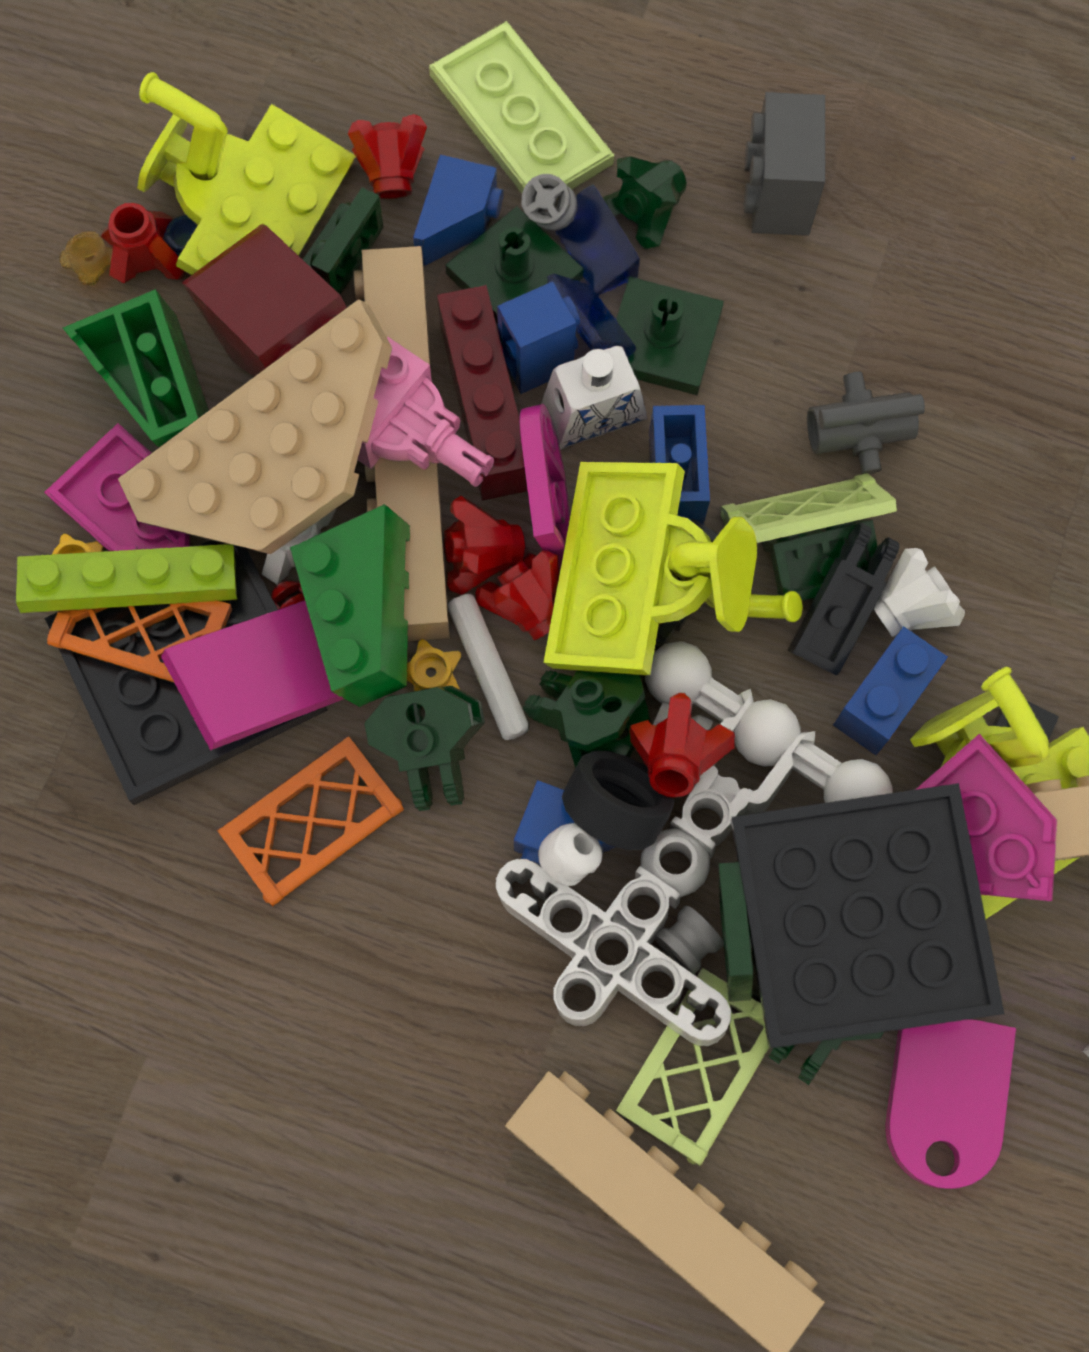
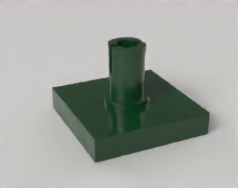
(511, 260)
(670, 333)
(735, 933)

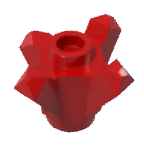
(389, 153)
(139, 243)
(479, 546)
(525, 593)
(679, 748)

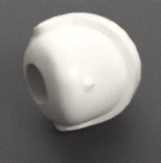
(569, 854)

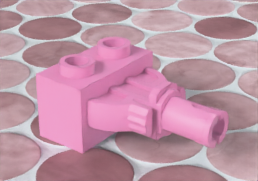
(415, 423)

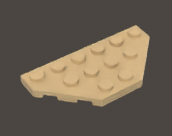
(275, 447)

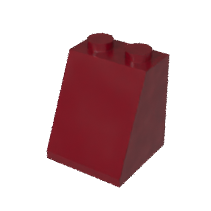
(262, 299)

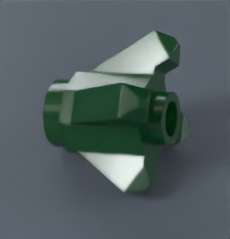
(647, 196)

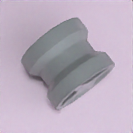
(541, 195)
(689, 939)

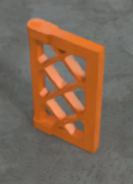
(65, 620)
(269, 808)

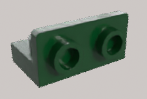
(344, 237)
(806, 557)

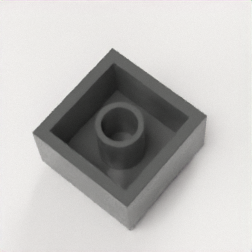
(785, 163)

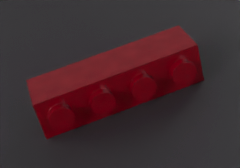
(483, 387)

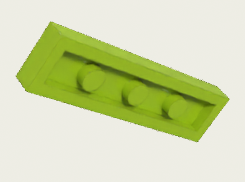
(126, 578)

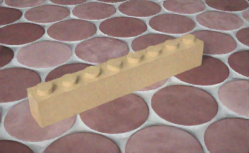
(395, 291)

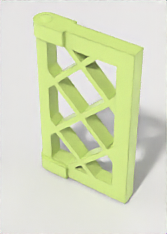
(813, 508)
(719, 1110)

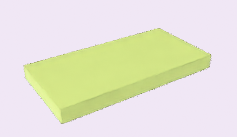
(520, 110)

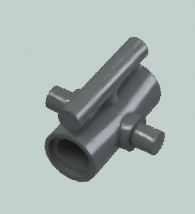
(864, 422)

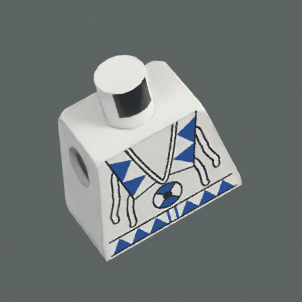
(596, 396)

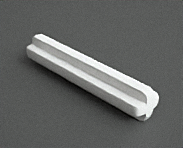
(488, 667)

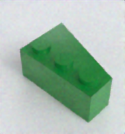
(145, 363)
(356, 603)

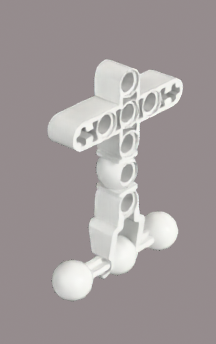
(766, 736)

